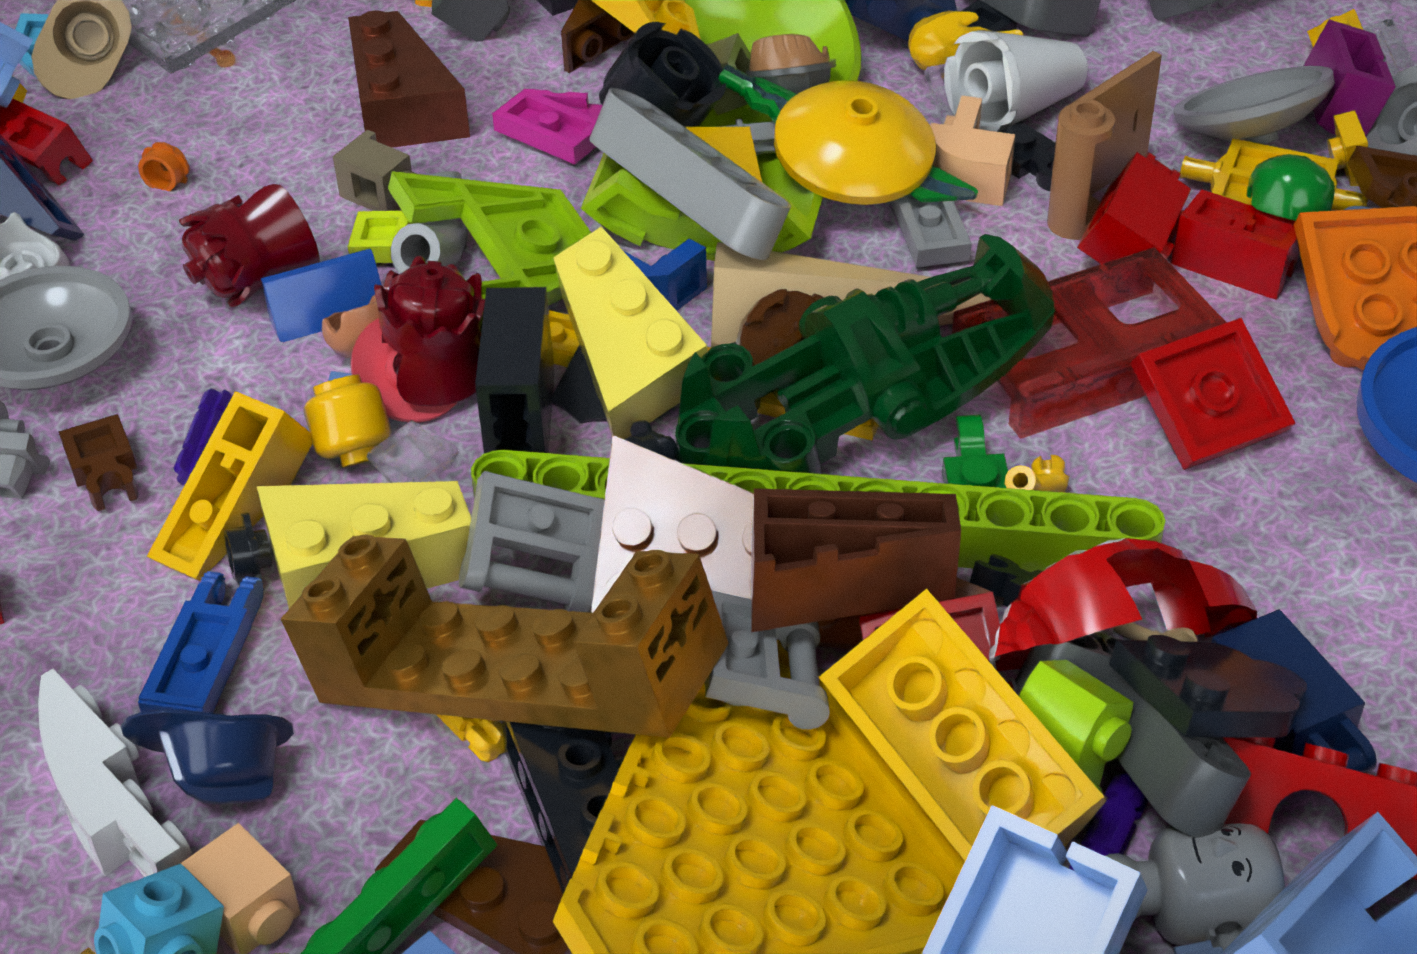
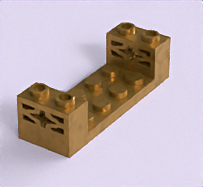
(625, 668)

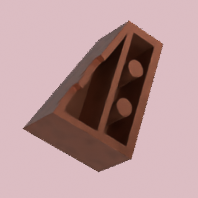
(403, 84)

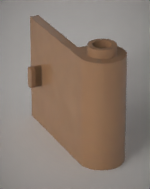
(1097, 141)

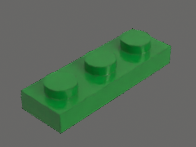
(410, 887)

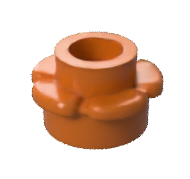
(163, 166)

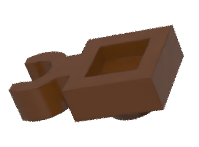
(100, 458)

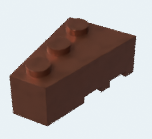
(848, 553)

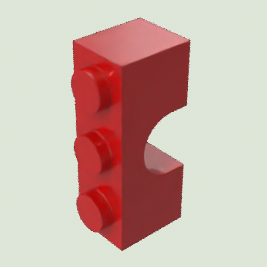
(1323, 771)

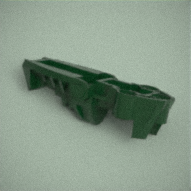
(863, 363)

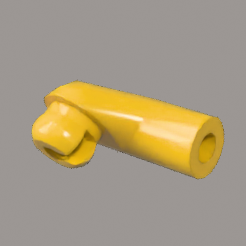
(1042, 476)

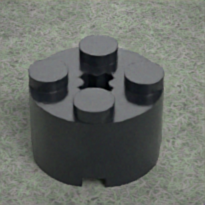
(670, 72)

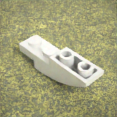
(100, 784)

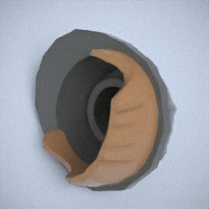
(790, 62)

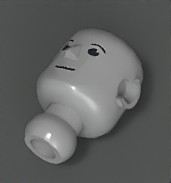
(1208, 883)

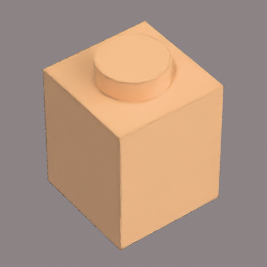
(250, 886)

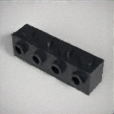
(563, 784)

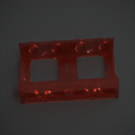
(1096, 368)

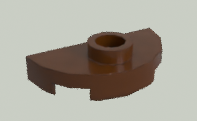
(774, 323)

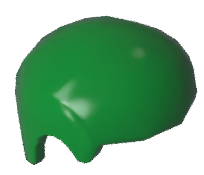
(1290, 186)

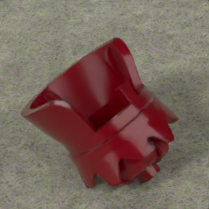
(241, 243)
(435, 325)

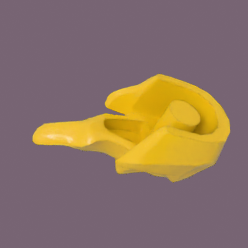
(935, 36)

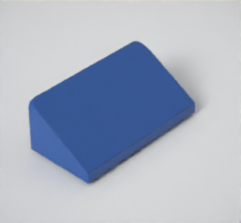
(308, 294)

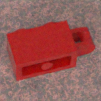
(1136, 211)

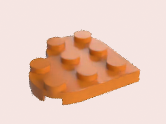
(1360, 277)

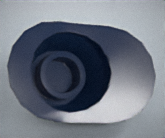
(213, 754)

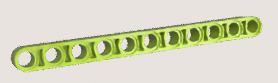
(1013, 523)

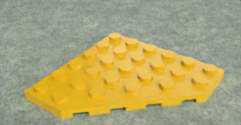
(757, 844)

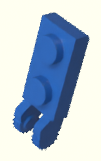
(202, 647)

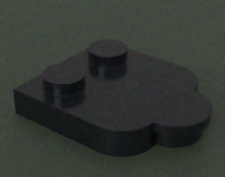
(1210, 687)

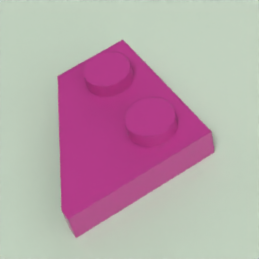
(550, 122)

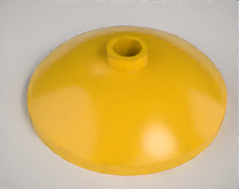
(854, 142)

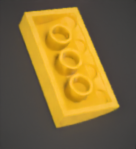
(957, 729)

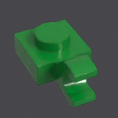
(971, 462)

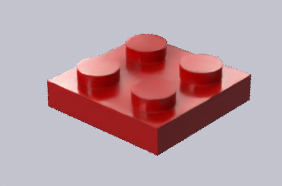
(1212, 393)

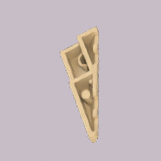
(745, 280)

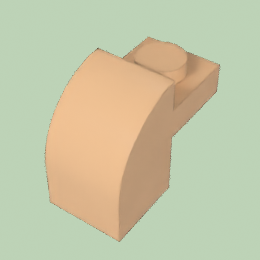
(975, 154)

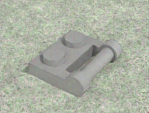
(535, 522)
(750, 667)

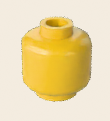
(346, 419)

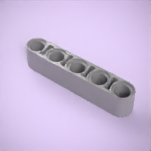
(690, 174)

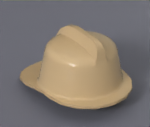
(81, 46)

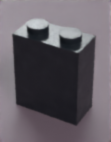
(515, 370)

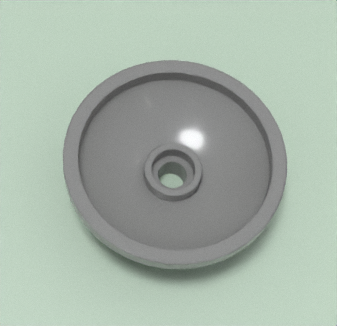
(1256, 104)
(59, 325)

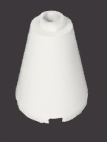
(1012, 75)

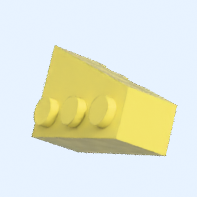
(626, 332)
(314, 520)

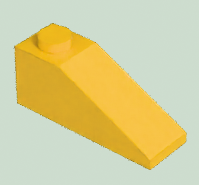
(246, 450)

